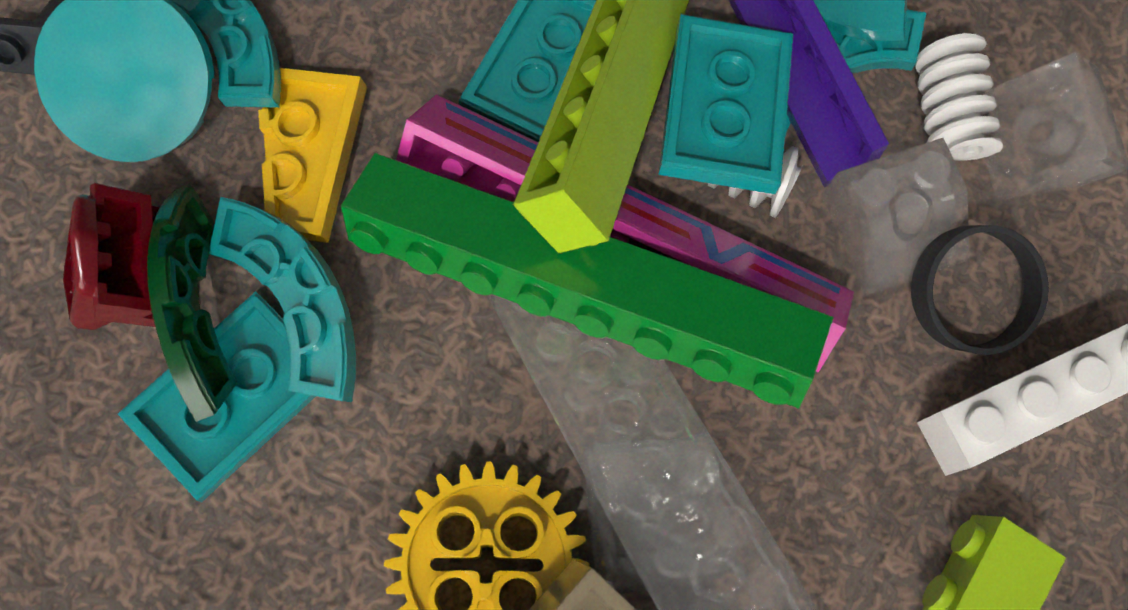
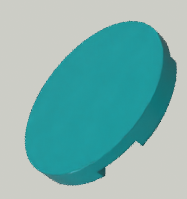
(124, 76)

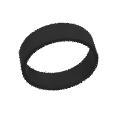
(1034, 293)

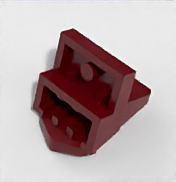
(108, 258)

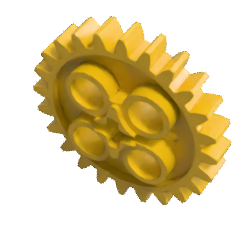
(488, 506)

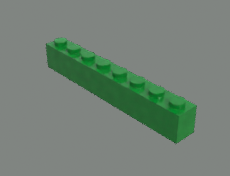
(602, 289)

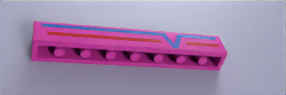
(495, 159)

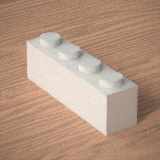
(1029, 403)

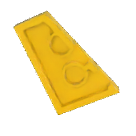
(309, 147)

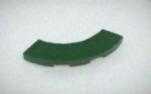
(186, 333)

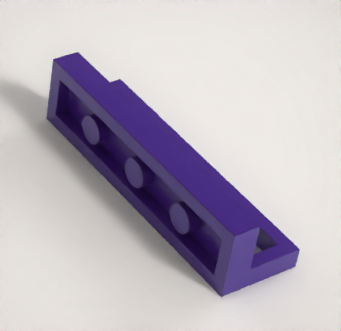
(822, 94)

